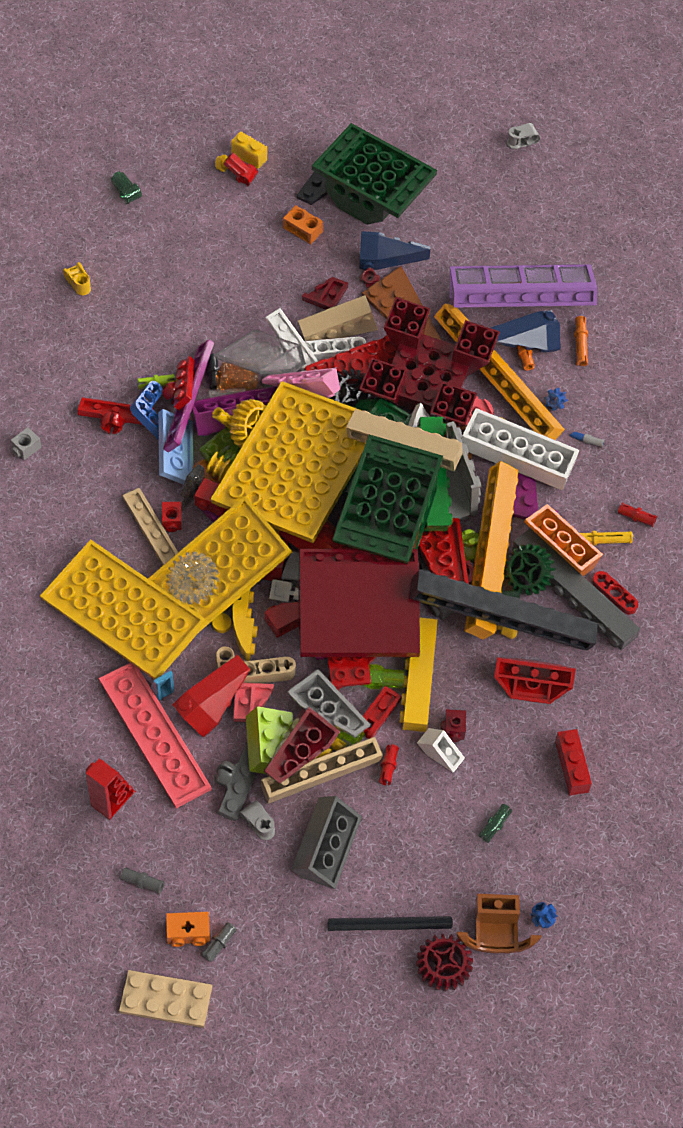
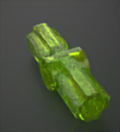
(385, 677)

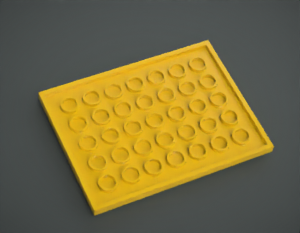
(294, 462)

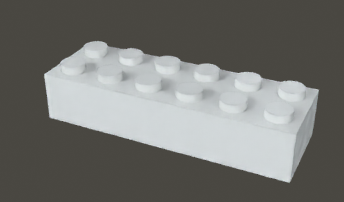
(520, 448)

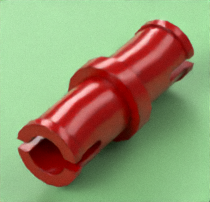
(637, 514)
(388, 764)

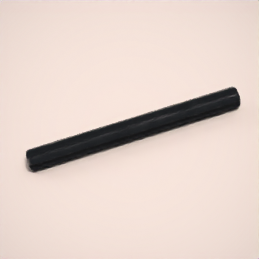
(390, 923)

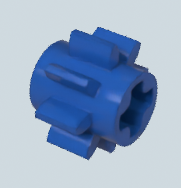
(560, 399)
(543, 915)

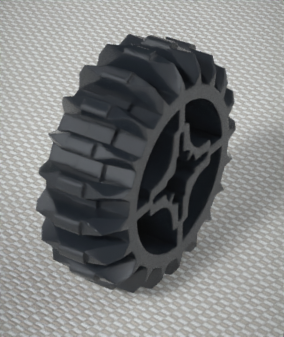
(344, 396)

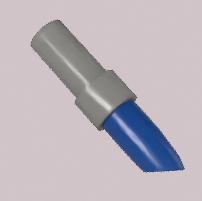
(586, 438)

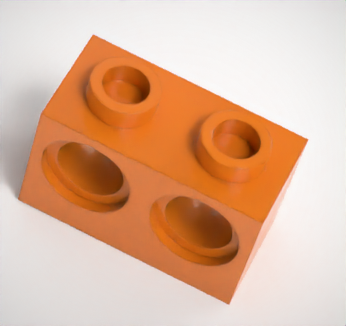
(303, 224)

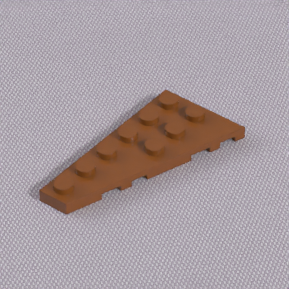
(394, 285)

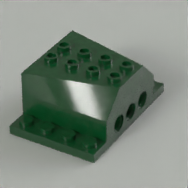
(371, 175)
(389, 499)

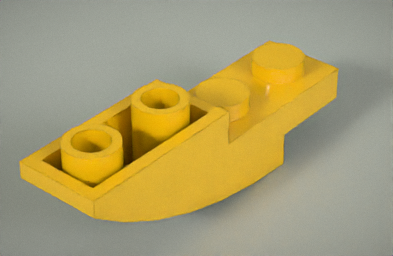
(244, 625)

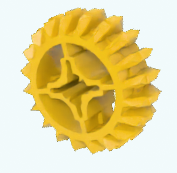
(244, 420)

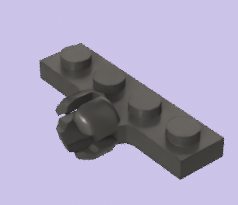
(237, 782)

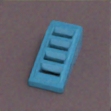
(163, 685)

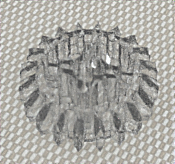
(204, 567)

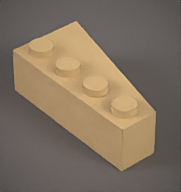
(340, 321)

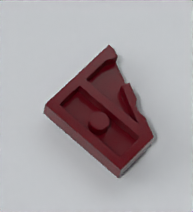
(327, 294)

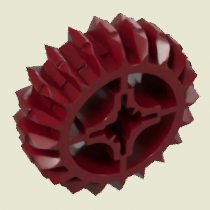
(435, 977)

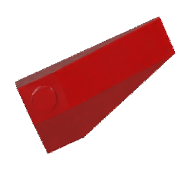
(208, 699)

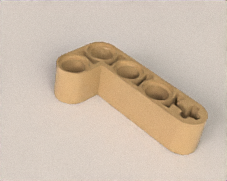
(258, 666)

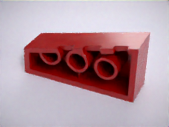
(107, 788)

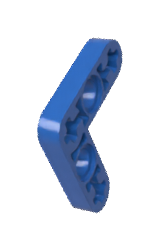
(143, 409)

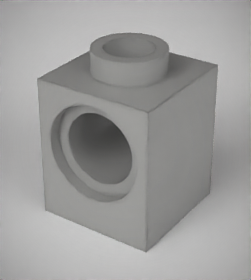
(28, 438)

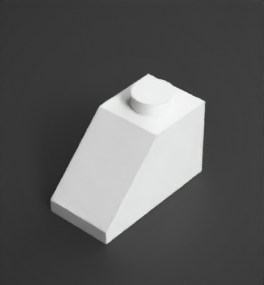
(441, 748)

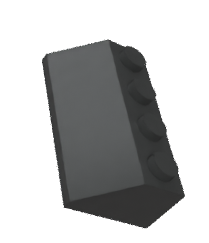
(327, 842)

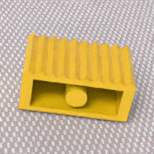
(249, 150)

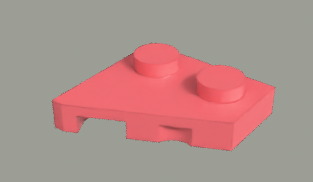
(249, 697)

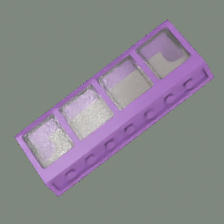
(522, 285)

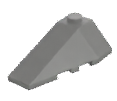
(329, 703)

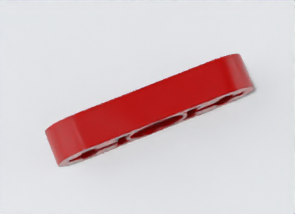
(629, 598)

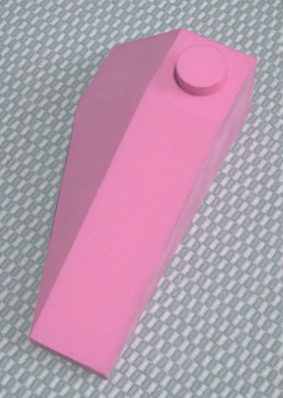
(320, 381)

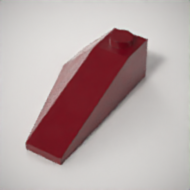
(303, 742)

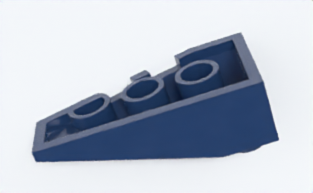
(384, 252)
(534, 330)

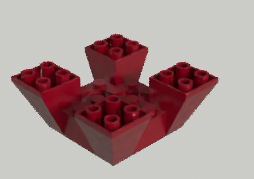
(415, 351)

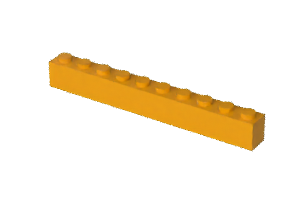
(505, 380)
(493, 539)

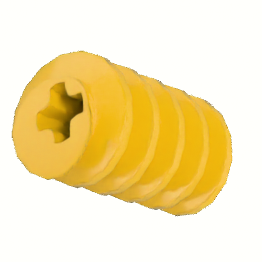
(218, 466)

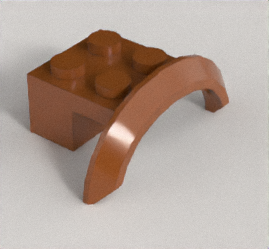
(497, 925)

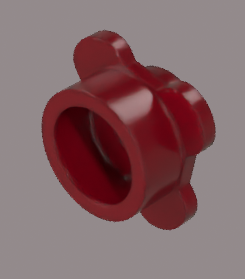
(369, 273)

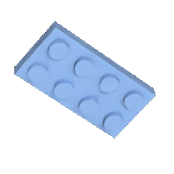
(179, 461)

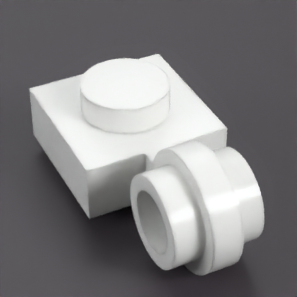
(282, 590)

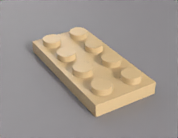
(166, 998)

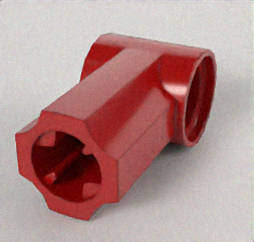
(244, 172)

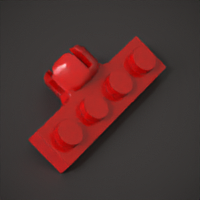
(182, 387)
(111, 413)

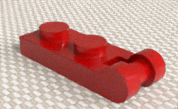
(381, 710)

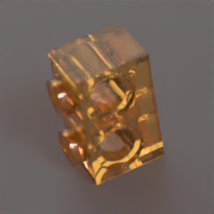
(232, 376)

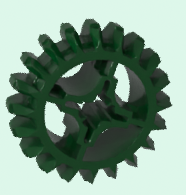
(523, 555)

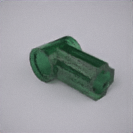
(127, 190)

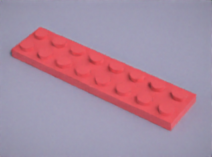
(155, 734)

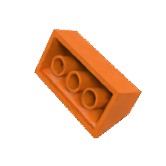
(564, 539)

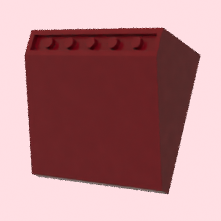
(356, 605)

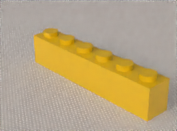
(419, 680)

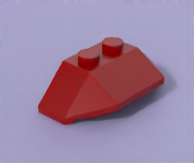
(533, 679)

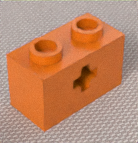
(177, 925)

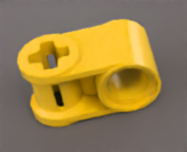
(78, 279)

